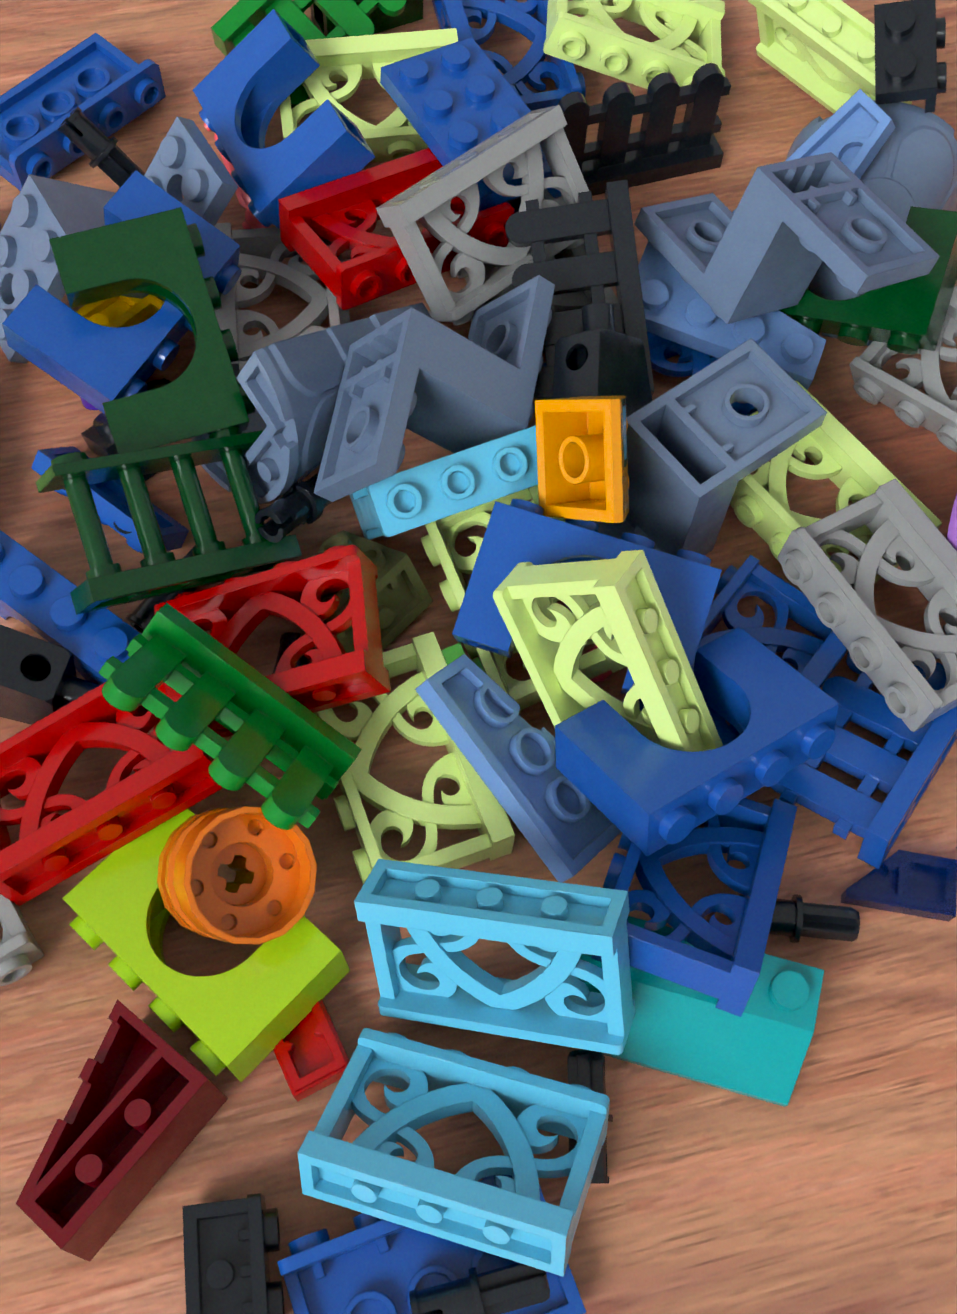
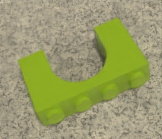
(232, 1013)

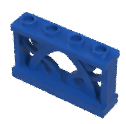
(532, 66)
(806, 653)
(722, 956)

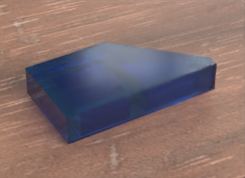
(909, 885)

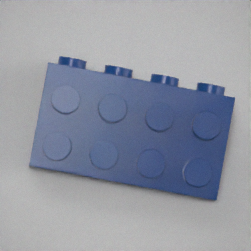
(92, 76)
(457, 102)
(384, 1261)

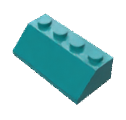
(747, 1054)

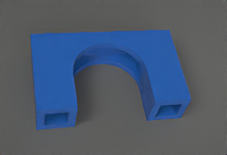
(239, 105)
(113, 361)
(524, 535)
(666, 793)

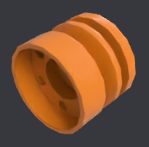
(270, 884)

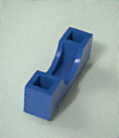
(43, 602)

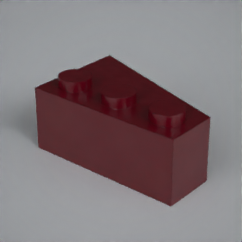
(118, 1137)

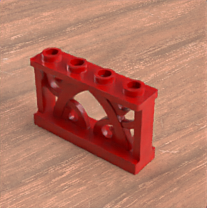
(348, 215)
(333, 676)
(40, 759)

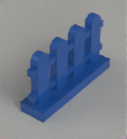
(875, 766)

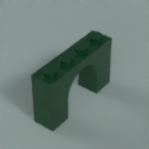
(160, 259)
(900, 314)

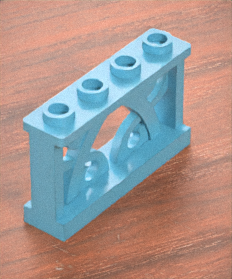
(448, 485)
(536, 917)
(448, 1205)

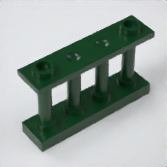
(159, 571)

